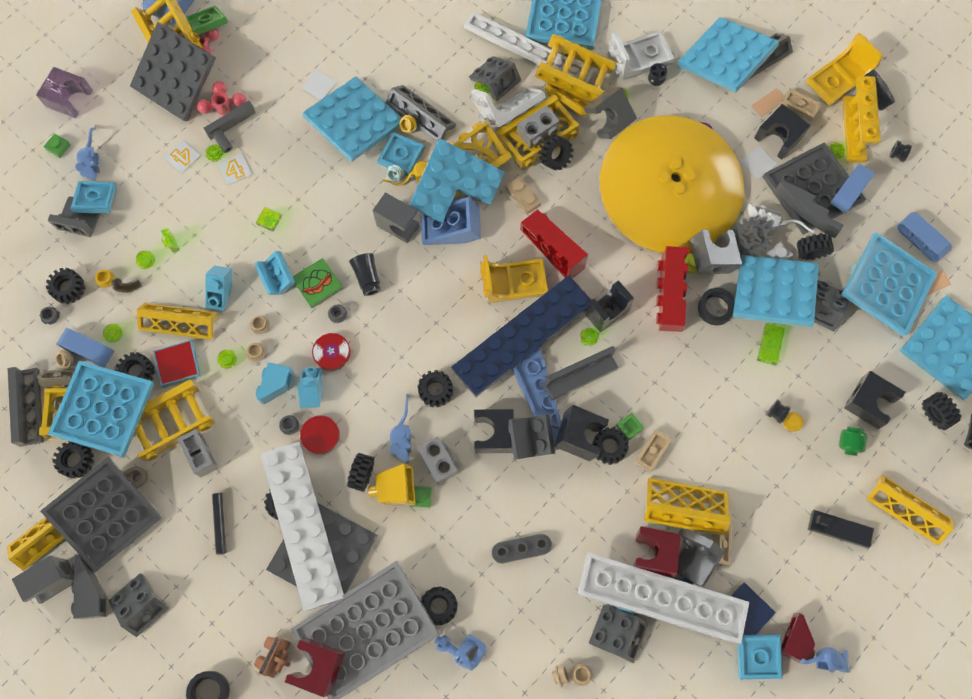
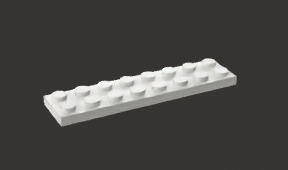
(302, 526)
(663, 598)

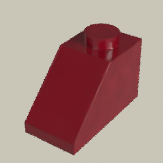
(798, 640)

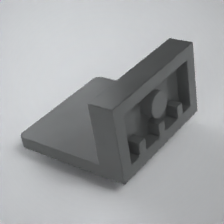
(497, 75)
(74, 223)
(829, 306)
(531, 436)
(698, 557)
(137, 606)
(618, 633)

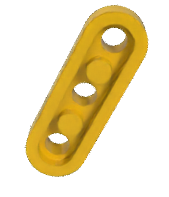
(568, 100)

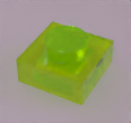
(268, 219)
(169, 240)

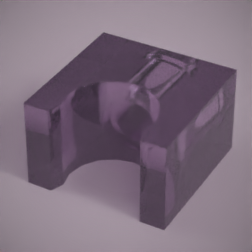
(59, 87)

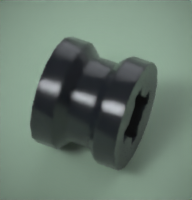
(661, 71)
(900, 151)
(778, 411)

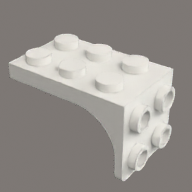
(638, 54)
(509, 109)

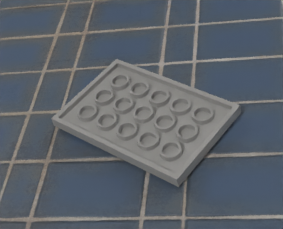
(373, 625)

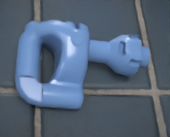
(461, 653)

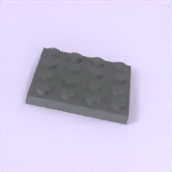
(172, 71)
(816, 173)
(101, 514)
(348, 545)

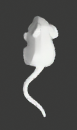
(771, 216)

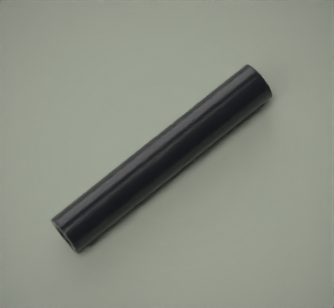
(218, 517)

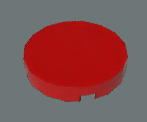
(319, 435)

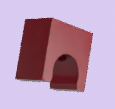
(666, 550)
(325, 668)

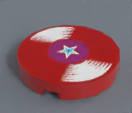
(331, 351)

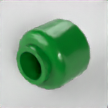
(853, 441)

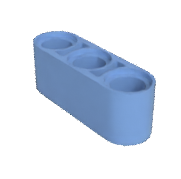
(852, 188)
(924, 237)
(85, 347)

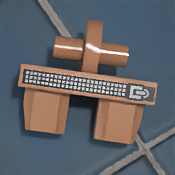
(275, 658)

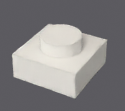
(779, 252)

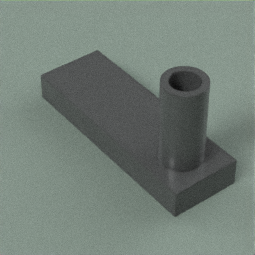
(217, 128)

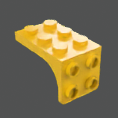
(840, 74)
(513, 280)

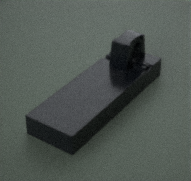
(840, 529)

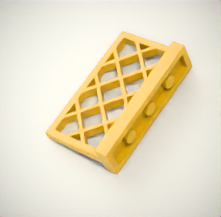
(685, 516)

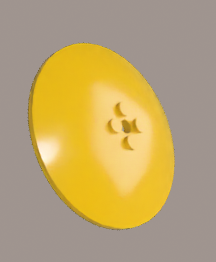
(646, 200)

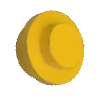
(408, 124)
(103, 278)
(793, 422)

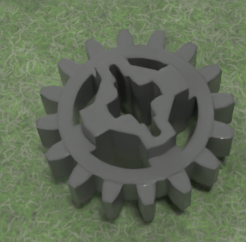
(755, 229)

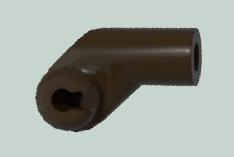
(125, 287)

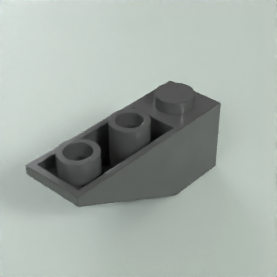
(87, 591)

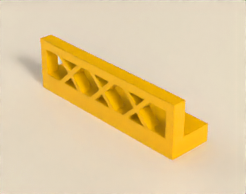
(178, 314)
(914, 503)
(32, 545)

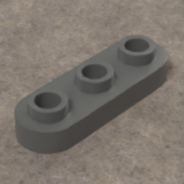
(512, 552)

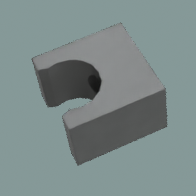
(617, 110)
(395, 217)
(718, 257)
(44, 579)

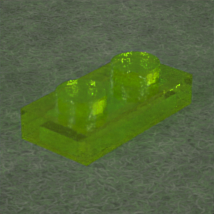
(770, 344)

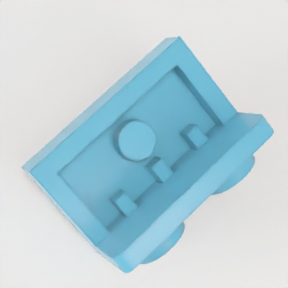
(275, 274)

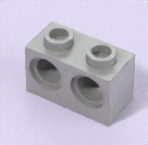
(535, 124)
(198, 453)
(434, 462)

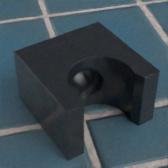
(785, 125)
(617, 299)
(864, 399)
(572, 436)
(501, 439)

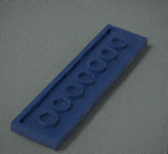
(521, 336)

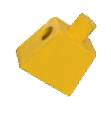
(394, 486)

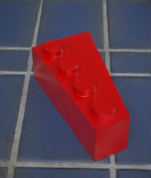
(554, 244)
(672, 289)

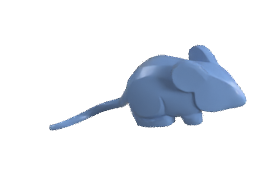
(88, 160)
(401, 438)
(830, 659)

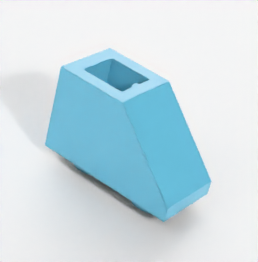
(217, 287)
(274, 383)
(310, 388)

